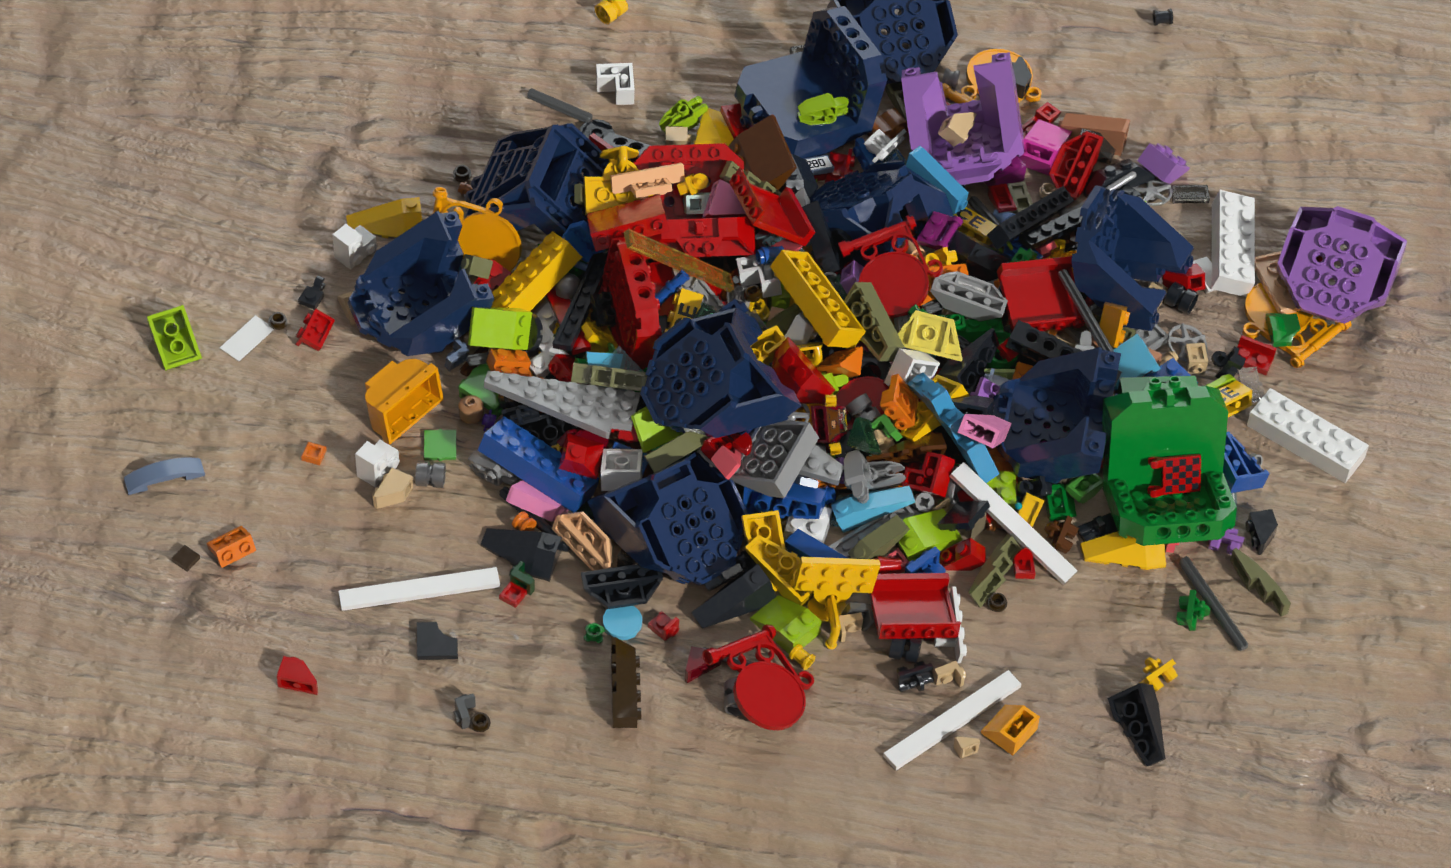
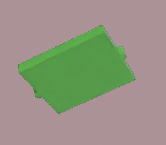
(440, 444)

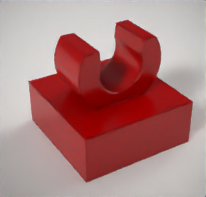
(1005, 352)

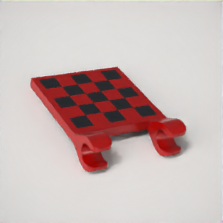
(1179, 474)

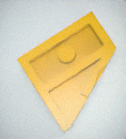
(598, 335)

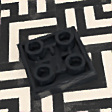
(963, 515)

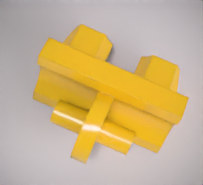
(693, 184)
(943, 255)
(1166, 671)

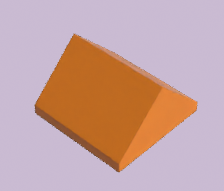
(843, 362)

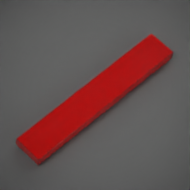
(559, 308)

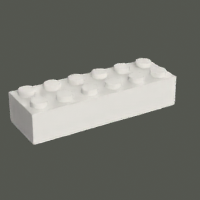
(1233, 243)
(1307, 435)

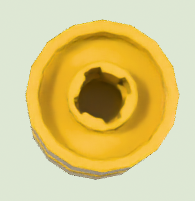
(609, 10)

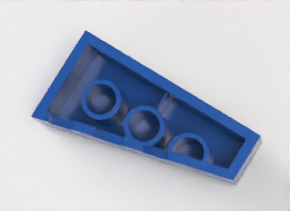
(800, 502)

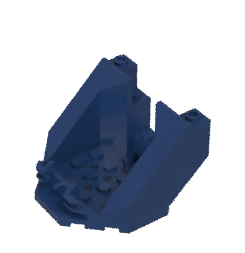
(925, 45)
(875, 201)
(1124, 242)
(425, 269)
(738, 387)
(1076, 391)
(647, 510)

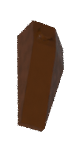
(912, 451)

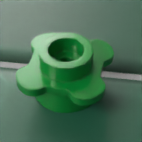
(594, 628)

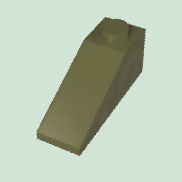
(476, 266)
(880, 540)

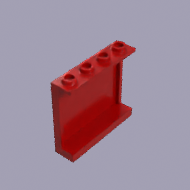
(771, 212)
(642, 216)
(1038, 294)
(913, 606)

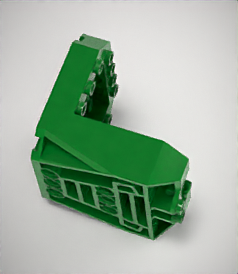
(1166, 423)

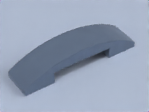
(163, 471)

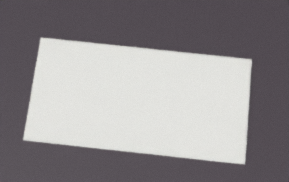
(247, 338)

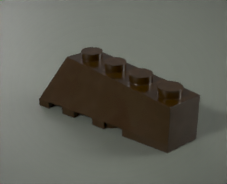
(624, 684)

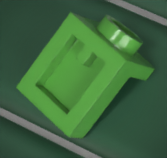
(885, 423)

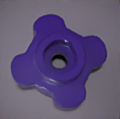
(488, 420)

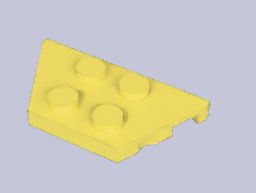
(931, 335)

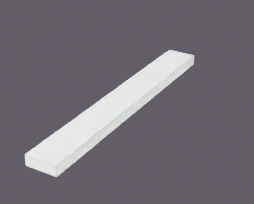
(1014, 523)
(419, 588)
(951, 720)

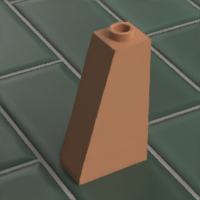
(1112, 129)

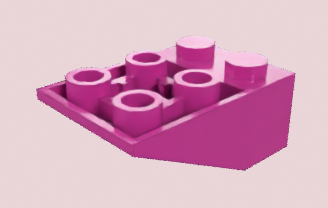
(1043, 146)

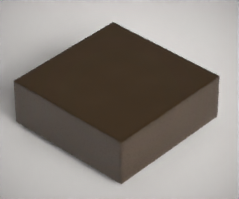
(185, 558)

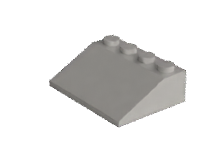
(776, 457)

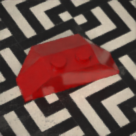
(1076, 163)
(800, 374)

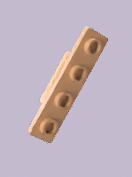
(648, 181)

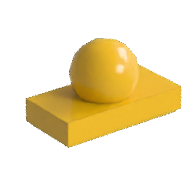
(1030, 508)

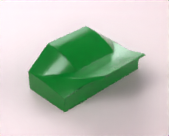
(1282, 328)
(1059, 504)

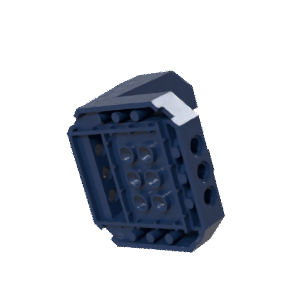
(835, 61)
(537, 176)

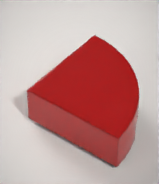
(743, 444)

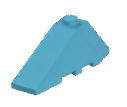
(852, 513)

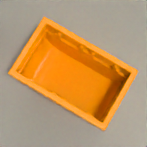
(401, 394)

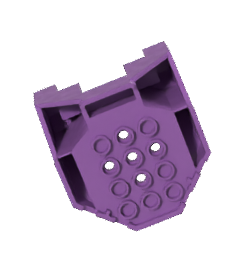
(997, 126)
(1369, 248)

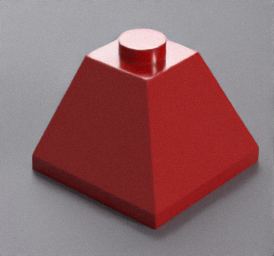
(581, 456)

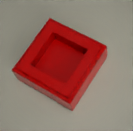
(512, 594)

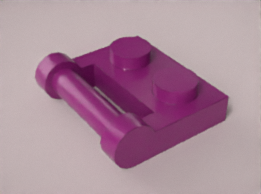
(935, 229)

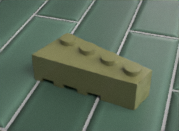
(880, 333)

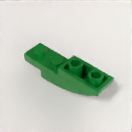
(973, 329)

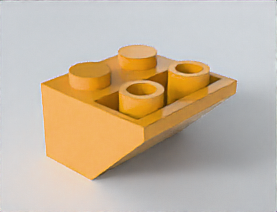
(1112, 323)
(1011, 727)

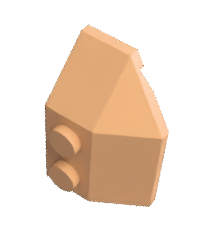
(584, 539)

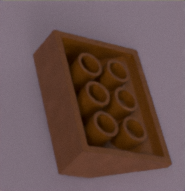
(765, 152)

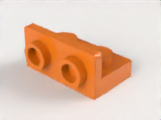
(232, 546)

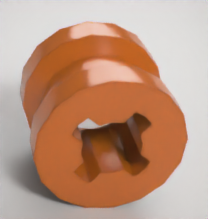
(523, 522)

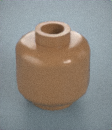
(471, 409)

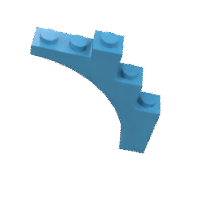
(943, 408)

